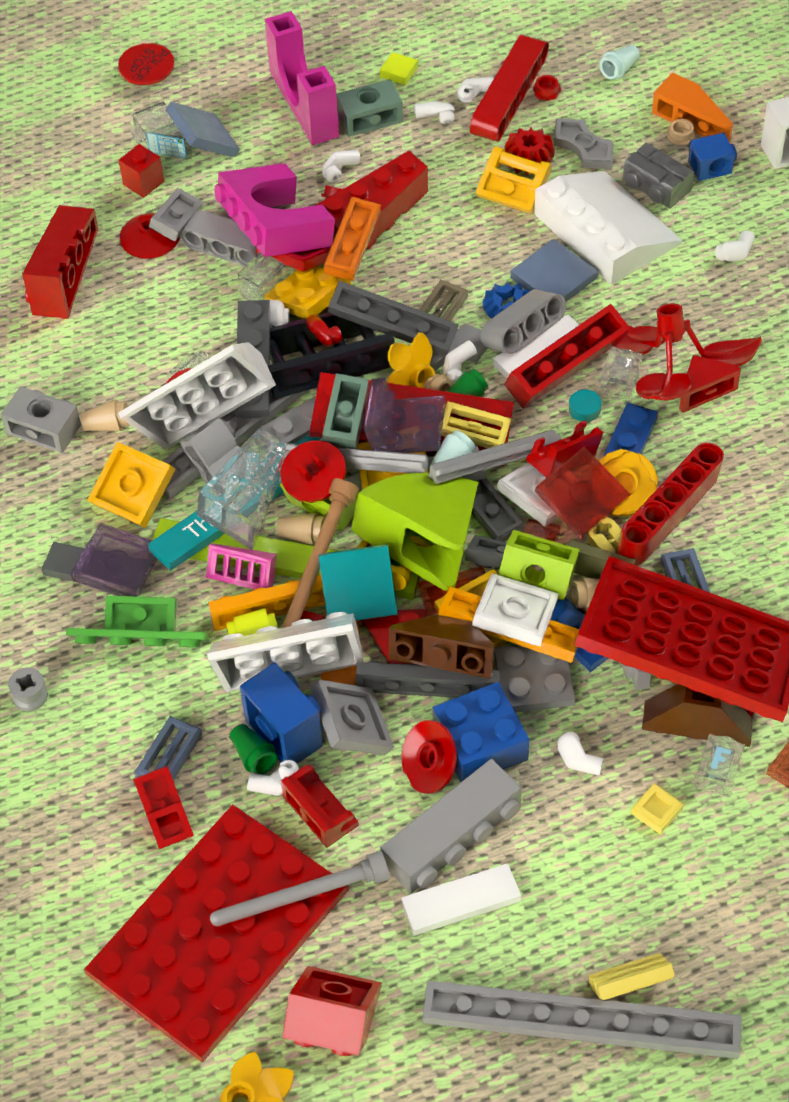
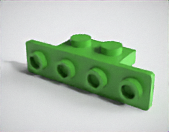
(139, 619)

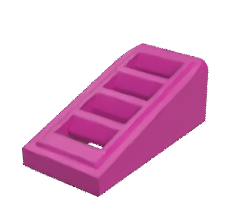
(266, 559)

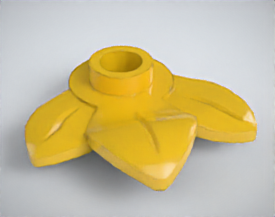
(411, 362)
(256, 1083)

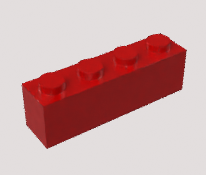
(566, 356)

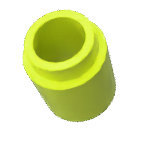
(251, 622)

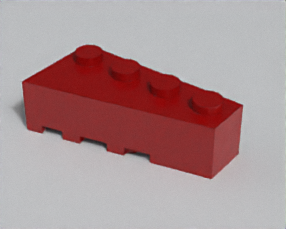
(394, 186)
(60, 261)

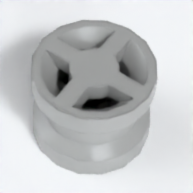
(32, 697)

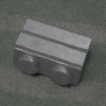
(658, 175)

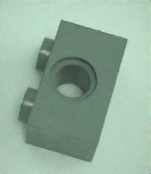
(369, 107)
(346, 411)

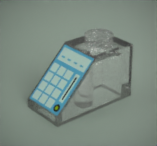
(159, 133)

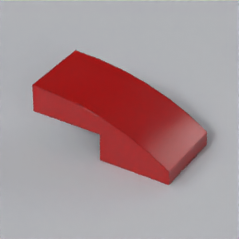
(163, 807)

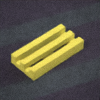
(483, 416)
(631, 976)

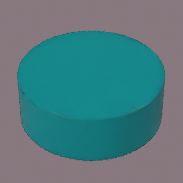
(585, 405)

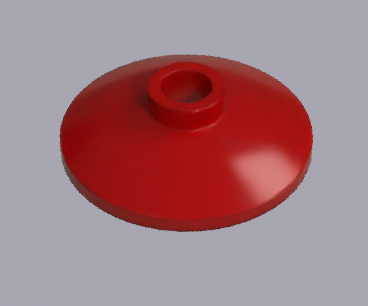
(144, 241)
(429, 756)

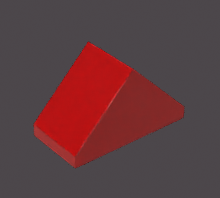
(709, 381)

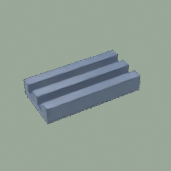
(678, 557)
(162, 737)

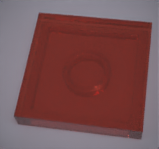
(582, 492)

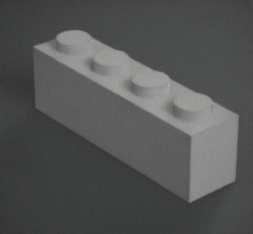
(452, 826)

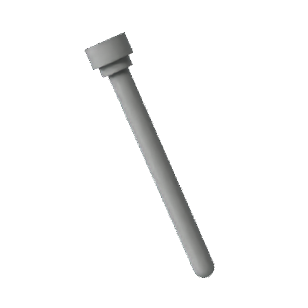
(371, 869)

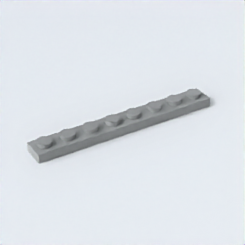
(582, 1019)

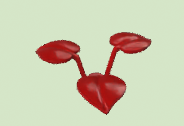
(670, 330)

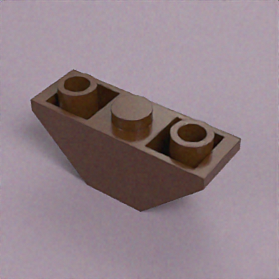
(443, 645)
(695, 716)

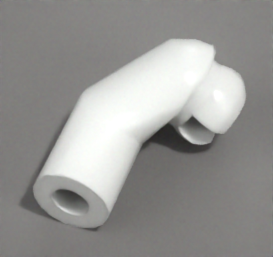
(472, 87)
(435, 108)
(338, 159)
(735, 250)
(455, 358)
(575, 757)
(271, 784)

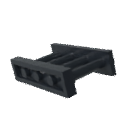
(346, 359)

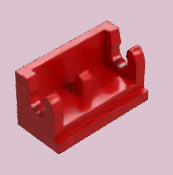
(552, 456)
(317, 806)

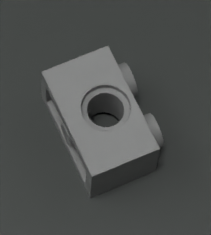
(41, 419)

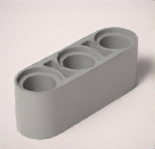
(218, 238)
(523, 321)

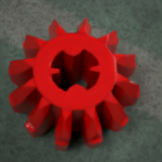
(531, 146)

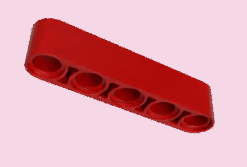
(509, 88)
(670, 503)

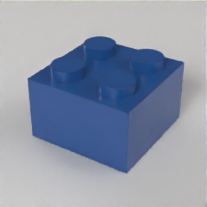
(282, 713)
(483, 730)

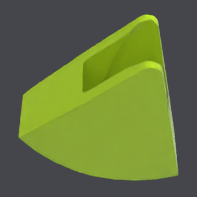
(416, 507)

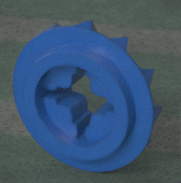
(494, 298)

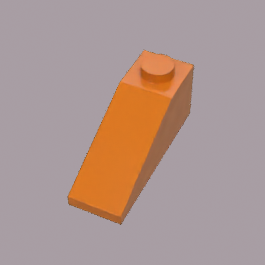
(687, 100)

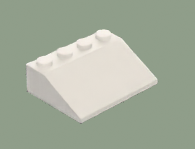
(603, 223)
(200, 395)
(300, 648)

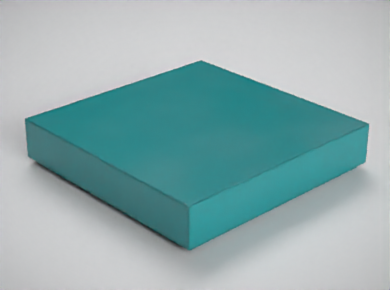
(358, 582)

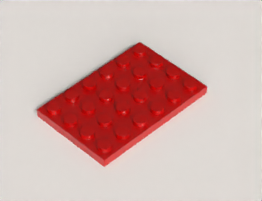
(689, 638)
(201, 976)

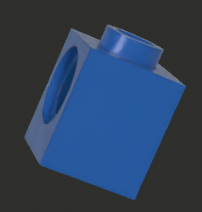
(711, 156)

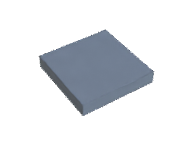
(202, 129)
(555, 271)

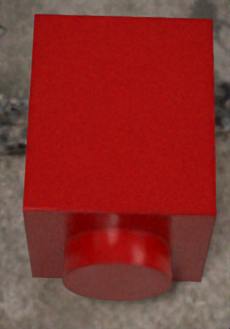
(141, 170)

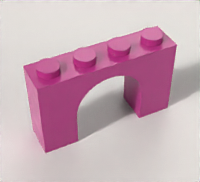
(307, 92)
(248, 199)

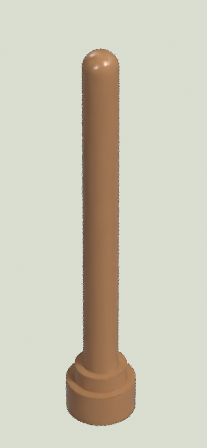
(342, 494)

